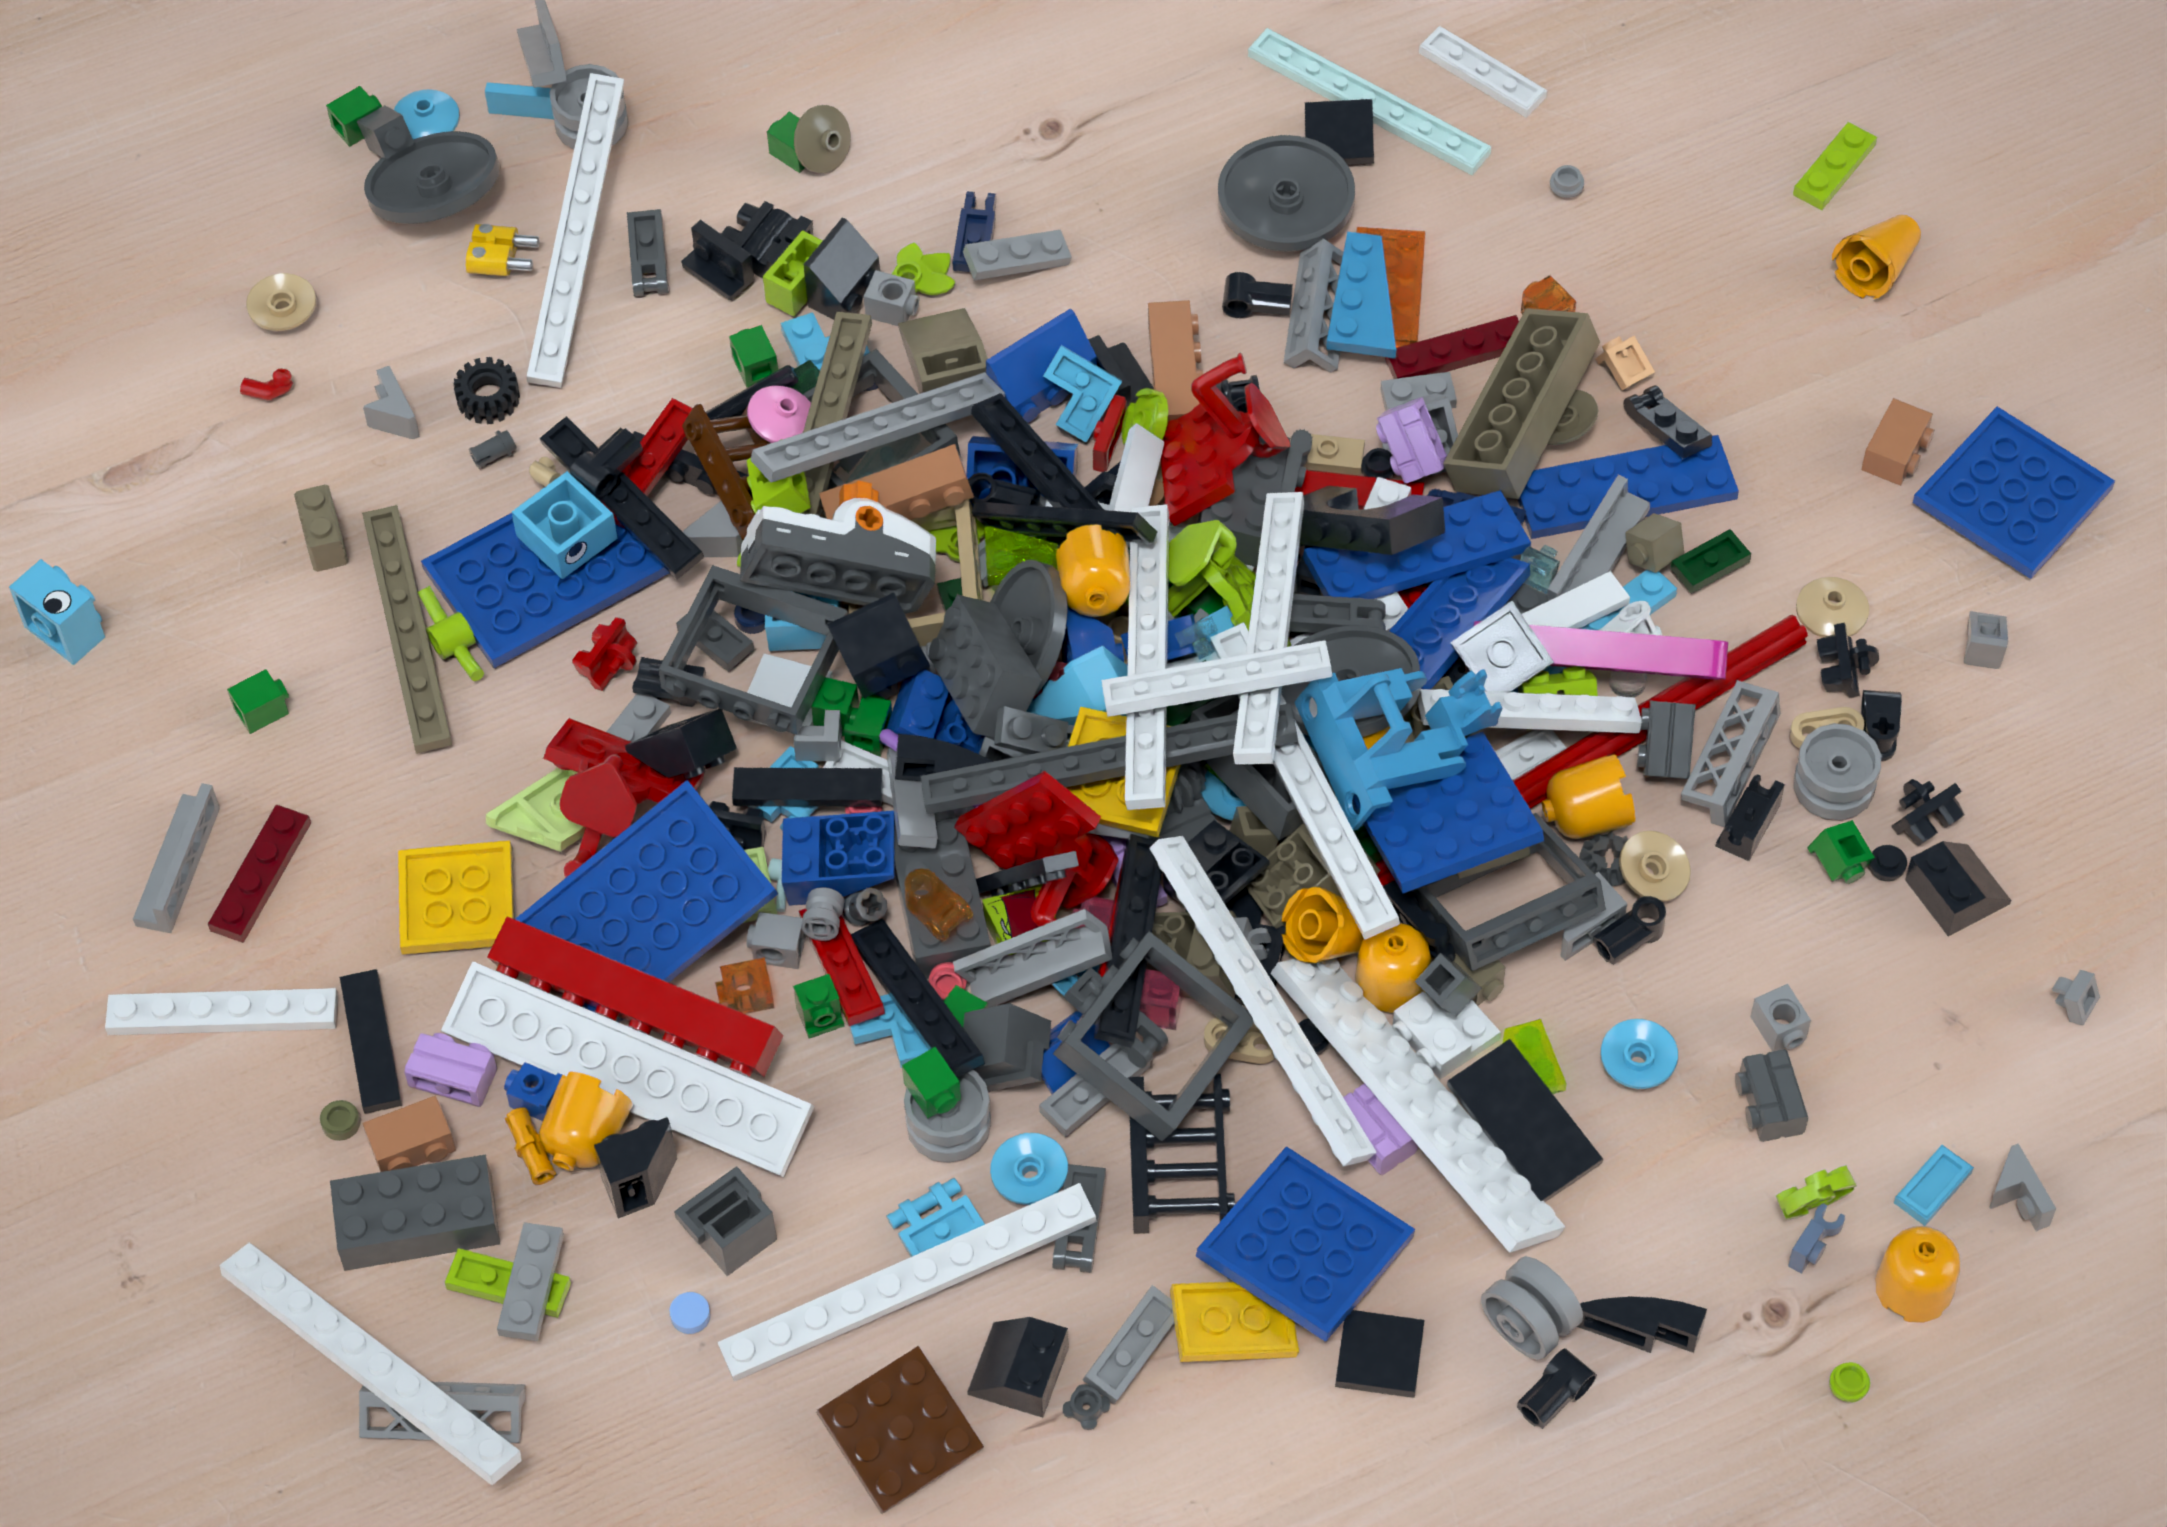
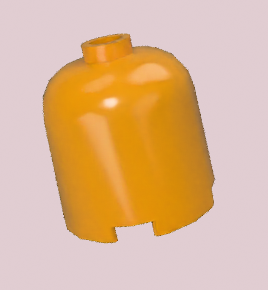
(1094, 570)
(1589, 799)
(1391, 965)
(581, 1118)
(1918, 1274)

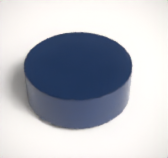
(748, 620)

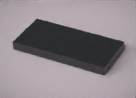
(1525, 1120)

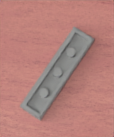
(912, 822)

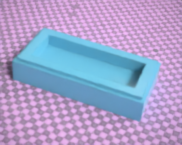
(518, 100)
(1933, 1185)

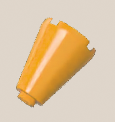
(1876, 255)
(1319, 926)

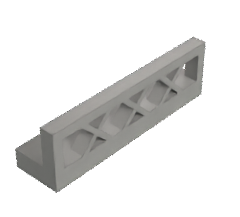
(542, 49)
(1309, 304)
(1601, 540)
(1742, 759)
(177, 860)
(1036, 961)
(472, 1396)

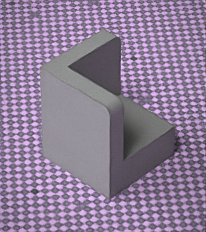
(820, 742)

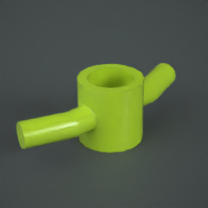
(450, 634)

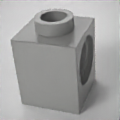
(890, 298)
(777, 939)
(1781, 1005)

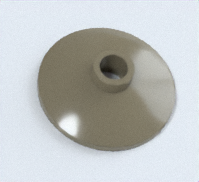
(812, 139)
(1577, 418)

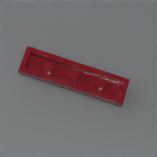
(1453, 349)
(259, 873)

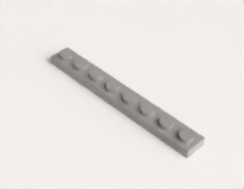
(873, 428)

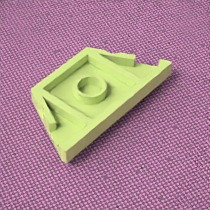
(537, 814)

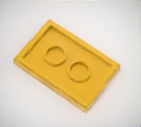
(1228, 1324)

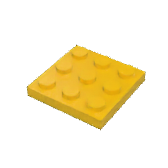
(1108, 795)
(454, 896)

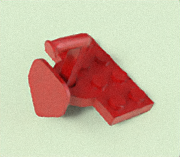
(1213, 441)
(606, 786)
(1040, 822)

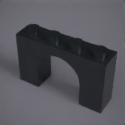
(1335, 521)

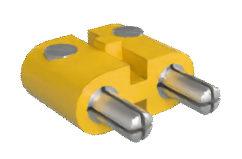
(495, 249)

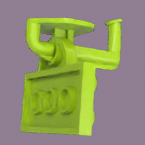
(1206, 556)

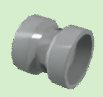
(822, 914)

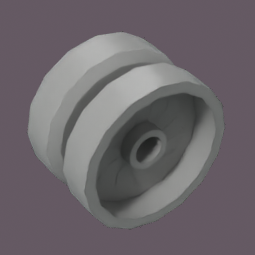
(568, 101)
(1837, 771)
(954, 1133)
(1532, 1307)

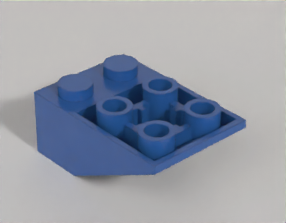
(929, 711)
(837, 853)

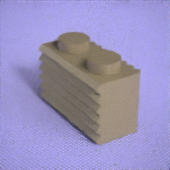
(321, 528)

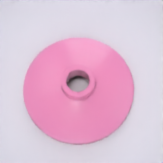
(768, 414)

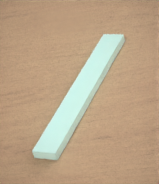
(1388, 110)

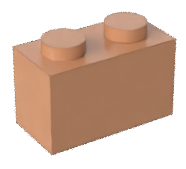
(1898, 441)
(410, 1136)

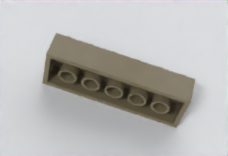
(1522, 402)

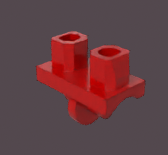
(610, 652)

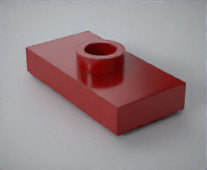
(1108, 433)

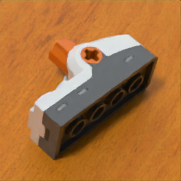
(846, 559)

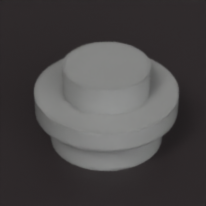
(1567, 181)

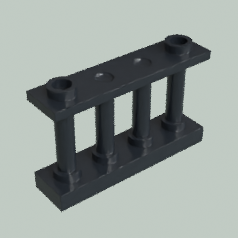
(1146, 1171)

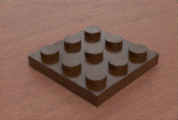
(900, 1429)

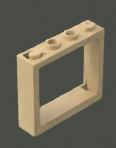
(928, 626)

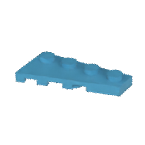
(1362, 306)

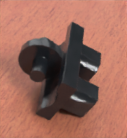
(1841, 648)
(649, 682)
(1916, 822)
(745, 827)

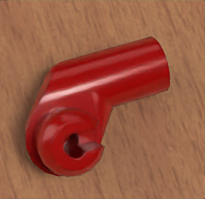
(268, 390)

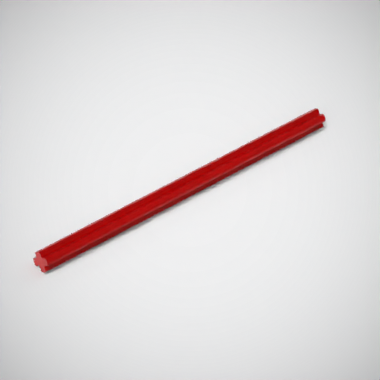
(1741, 664)

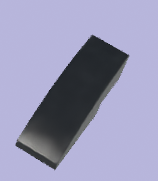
(926, 756)
(1644, 1320)

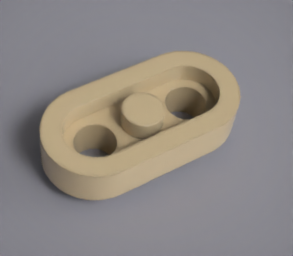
(1809, 721)
(1245, 1049)

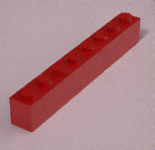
(636, 997)

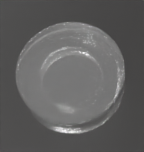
(1627, 683)

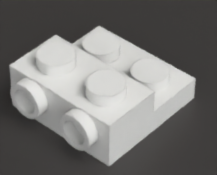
(1441, 1037)

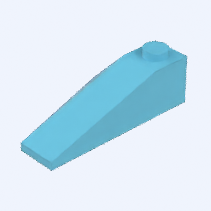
(1078, 686)

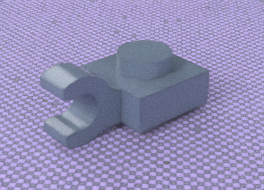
(1810, 1245)

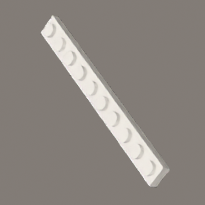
(575, 231)
(1269, 622)
(1148, 652)
(1323, 817)
(1263, 1001)
(906, 1282)
(371, 1364)

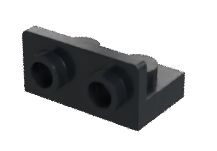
(718, 261)

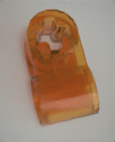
(940, 908)

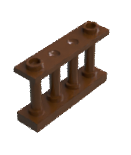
(719, 461)

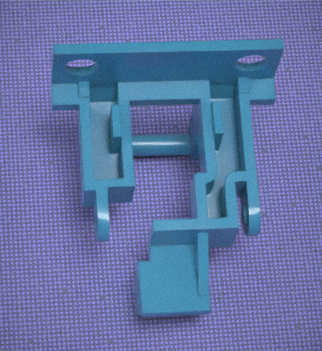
(1390, 760)

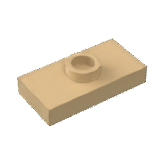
(1335, 454)

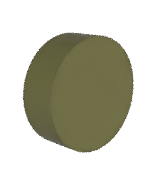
(339, 1120)

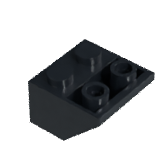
(1225, 859)
(636, 1165)

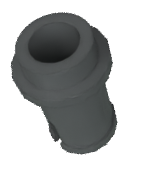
(492, 449)

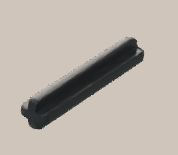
(737, 404)

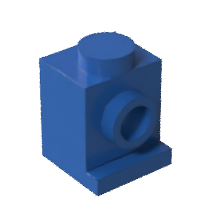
(536, 1098)

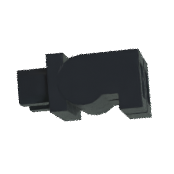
(766, 233)

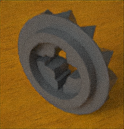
(1596, 848)

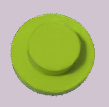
(1849, 1382)

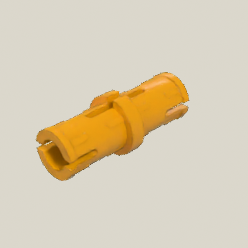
(529, 1146)

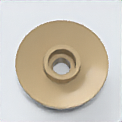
(278, 292)
(1821, 615)
(1661, 855)

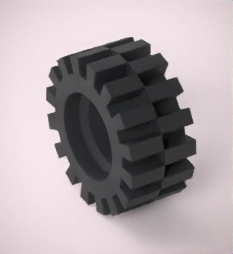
(486, 406)

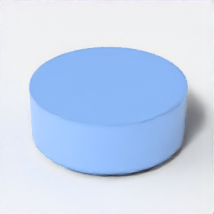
(689, 1312)

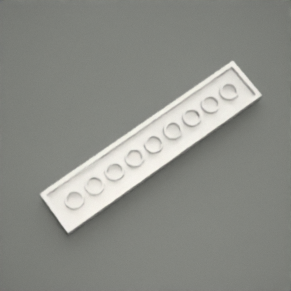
(659, 1079)
(1419, 1103)

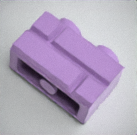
(1412, 440)
(451, 1068)
(1382, 1129)

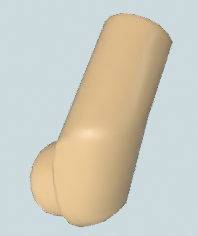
(543, 471)

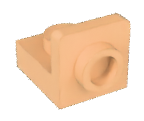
(1626, 361)

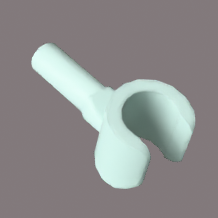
(775, 874)

